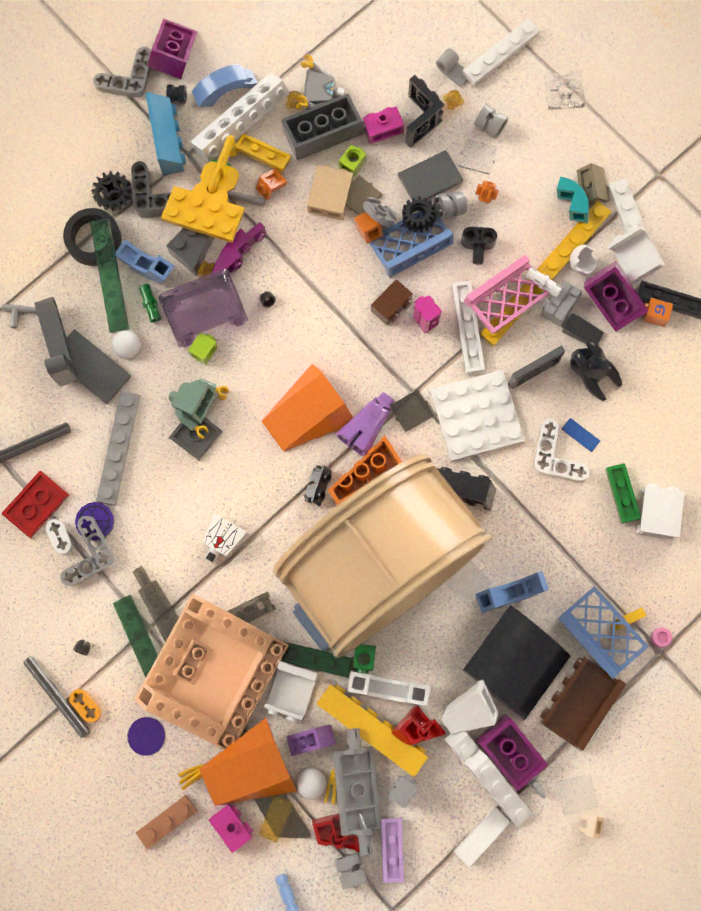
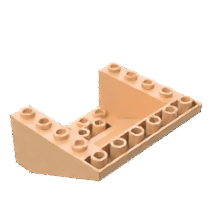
(210, 673)

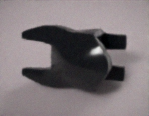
(593, 367)

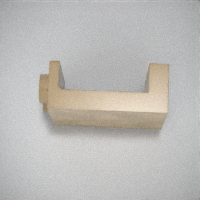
(329, 192)

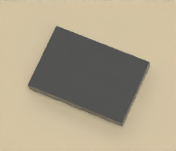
(430, 176)
(536, 367)

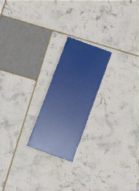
(580, 435)

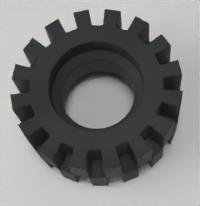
(418, 205)

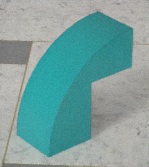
(571, 191)

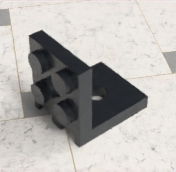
(430, 104)

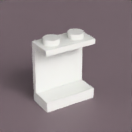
(636, 254)
(661, 512)
(291, 692)

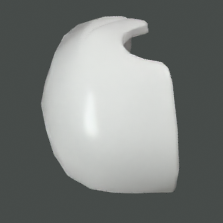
(582, 260)
(126, 344)
(311, 783)

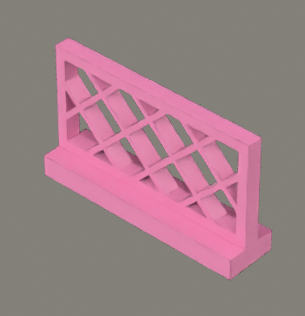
(494, 285)

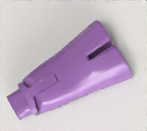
(365, 426)

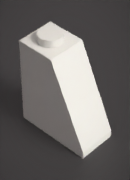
(471, 710)

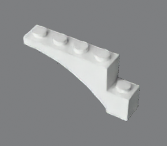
(489, 777)

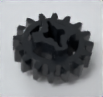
(111, 190)

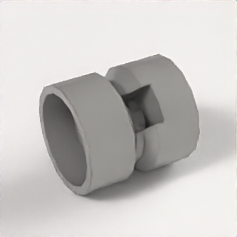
(497, 122)
(450, 205)
(350, 870)

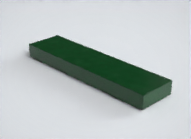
(317, 660)

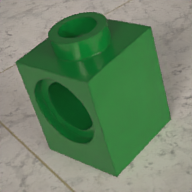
(364, 649)

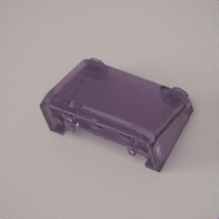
(202, 306)

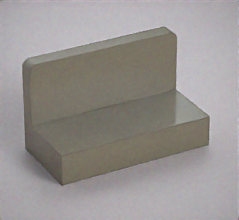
(593, 182)

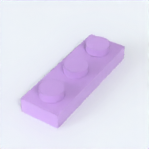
(392, 850)

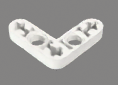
(553, 462)

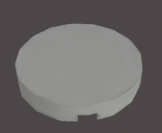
(380, 214)

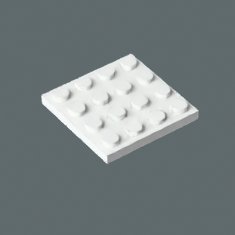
(477, 415)

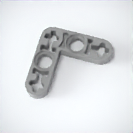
(134, 79)
(94, 559)

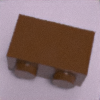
(392, 302)

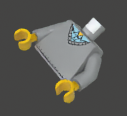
(318, 86)

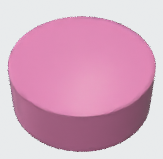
(661, 637)

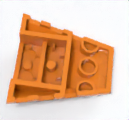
(307, 411)
(248, 769)

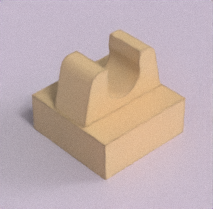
(594, 825)

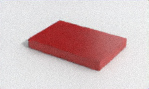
(35, 504)

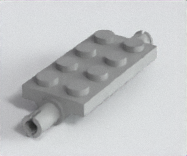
(357, 791)

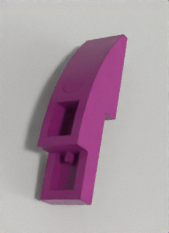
(231, 254)

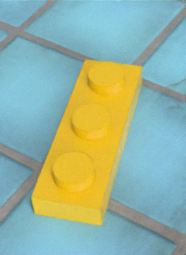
(263, 152)

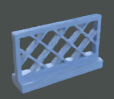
(414, 255)
(591, 644)

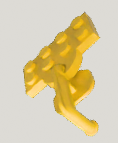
(207, 205)

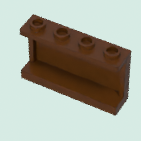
(581, 703)

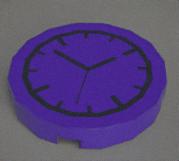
(102, 515)

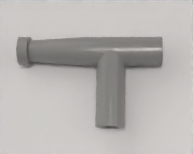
(15, 310)

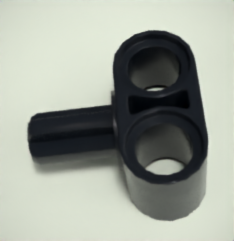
(478, 244)

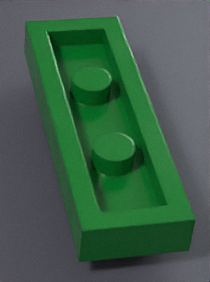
(623, 493)

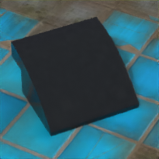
(517, 662)

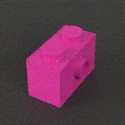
(383, 124)
(231, 827)

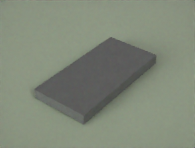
(95, 368)

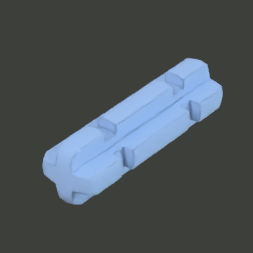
(286, 892)

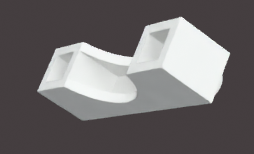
(388, 689)

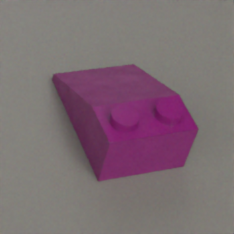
(171, 48)
(615, 296)
(511, 752)

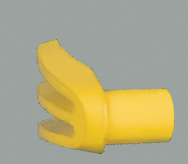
(193, 775)
(332, 781)

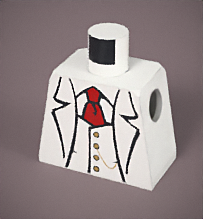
(222, 538)

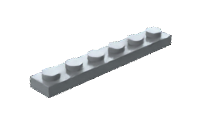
(118, 448)

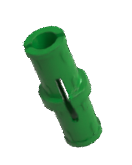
(150, 303)

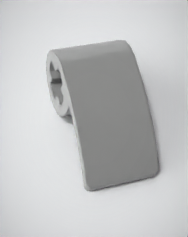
(449, 66)

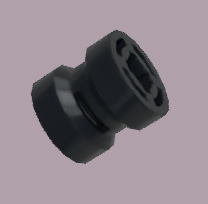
(177, 93)

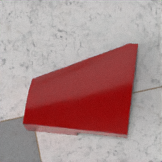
(417, 728)
(328, 832)

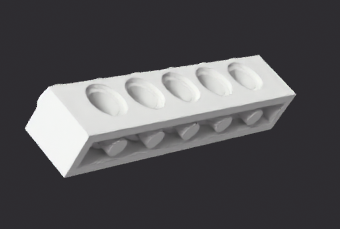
(240, 116)

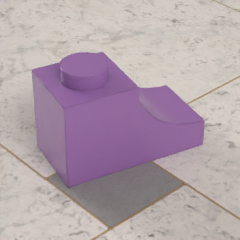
(311, 740)

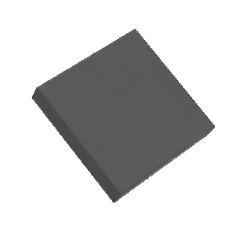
(191, 442)

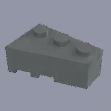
(190, 248)

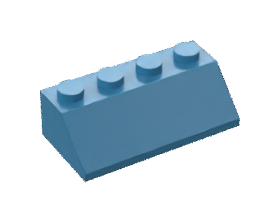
(165, 133)

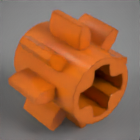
(486, 191)

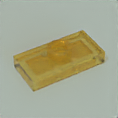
(275, 819)

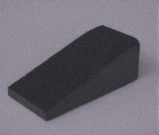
(582, 330)

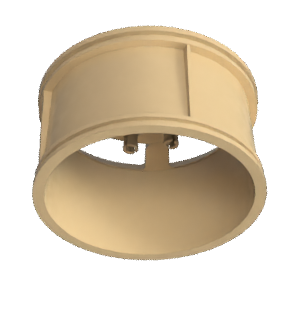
(380, 553)

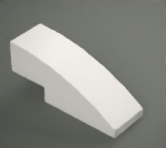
(481, 836)

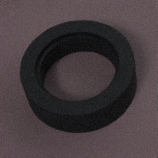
(79, 219)

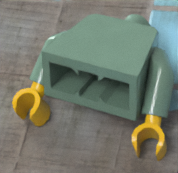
(194, 401)

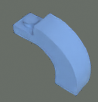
(222, 81)
(145, 265)
(512, 592)

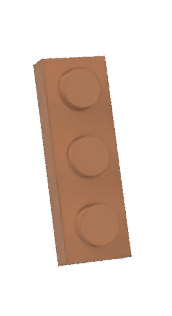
(166, 822)

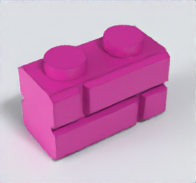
(426, 313)

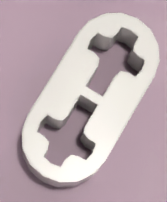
(63, 535)

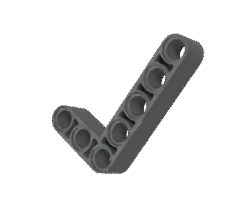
(146, 196)
(61, 363)

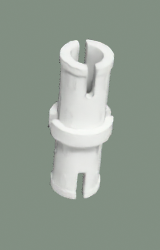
(544, 282)

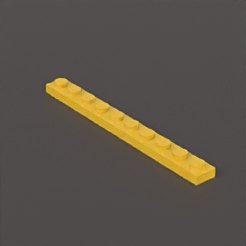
(551, 266)

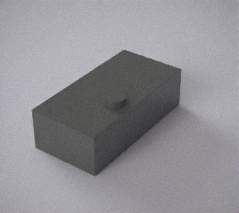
(322, 126)

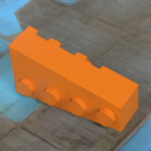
(372, 465)

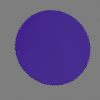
(146, 736)

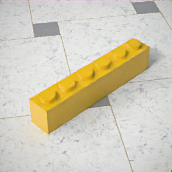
(371, 729)

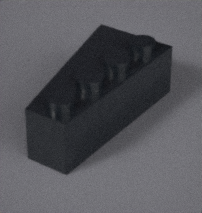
(470, 488)

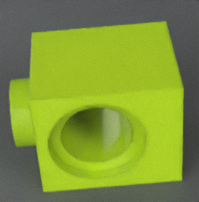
(353, 152)
(203, 348)

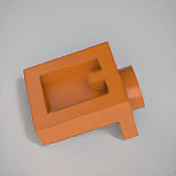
(269, 183)

